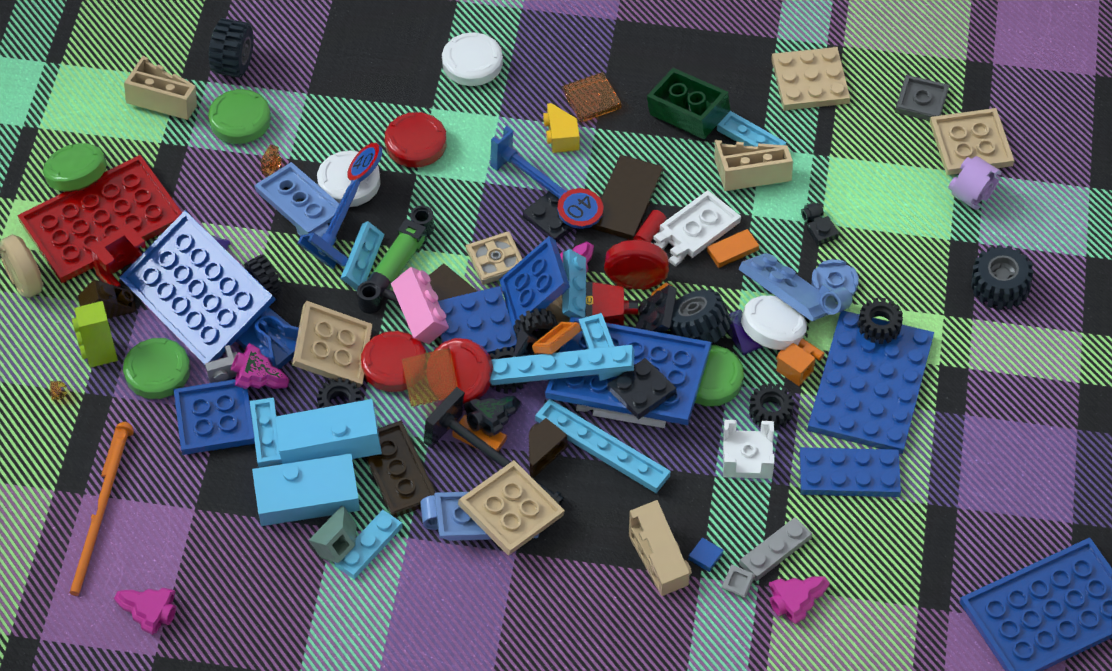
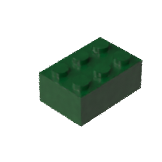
(688, 103)

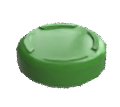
(239, 116)
(74, 167)
(156, 368)
(721, 378)

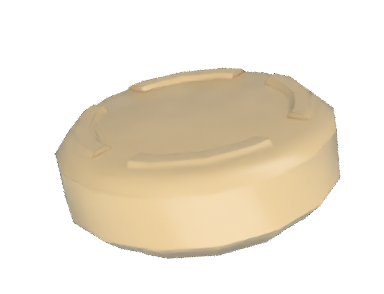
(21, 266)

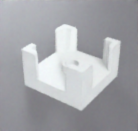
(748, 452)

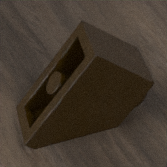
(545, 444)

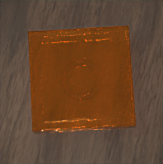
(591, 97)
(429, 377)

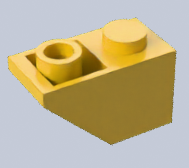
(563, 130)

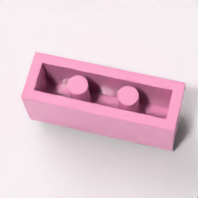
(420, 305)

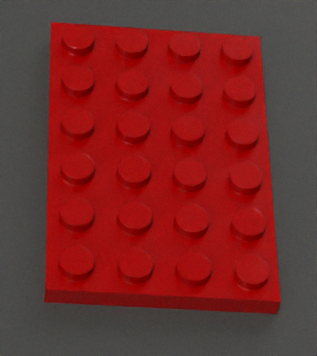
(79, 219)

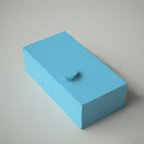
(329, 432)
(305, 489)

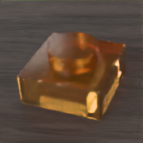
(271, 160)

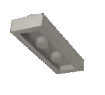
(776, 548)

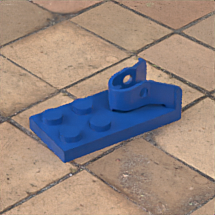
(273, 338)

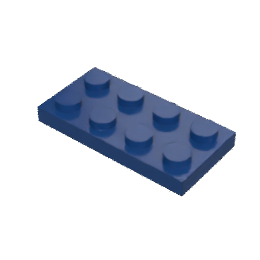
(849, 472)

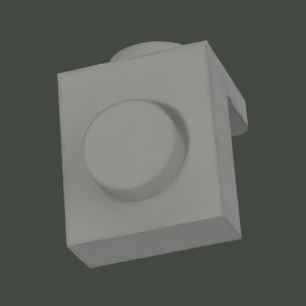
(220, 369)

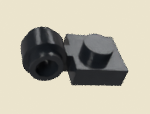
(820, 228)

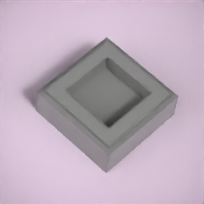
(738, 581)

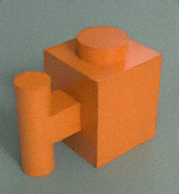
(798, 361)

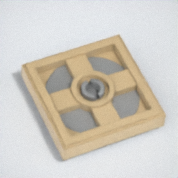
(493, 256)

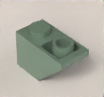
(335, 537)

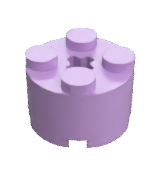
(974, 182)

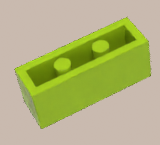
(94, 334)

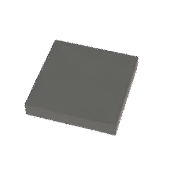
(921, 98)

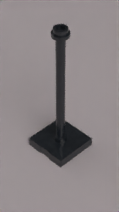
(446, 418)

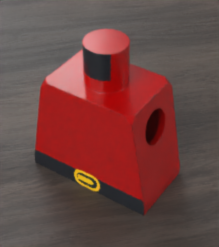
(608, 301)

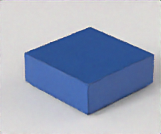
(705, 554)

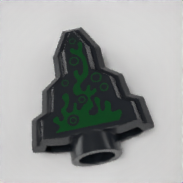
(490, 414)

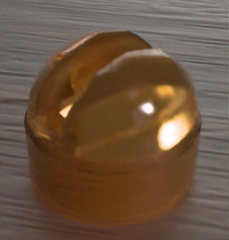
(55, 390)

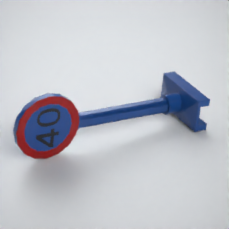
(359, 169)
(576, 207)

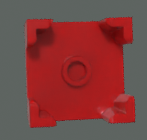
(116, 252)

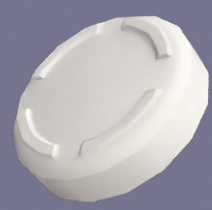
(472, 59)
(334, 180)
(773, 322)

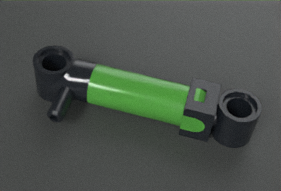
(410, 239)

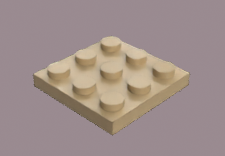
(810, 78)
(969, 136)
(331, 343)
(511, 507)

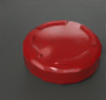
(415, 139)
(636, 264)
(383, 359)
(471, 367)

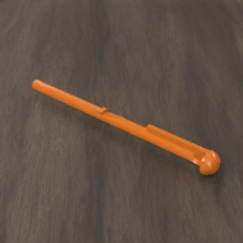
(109, 471)

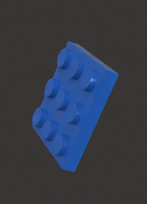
(534, 280)
(480, 318)
(213, 417)

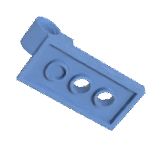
(308, 215)
(794, 290)
(453, 523)

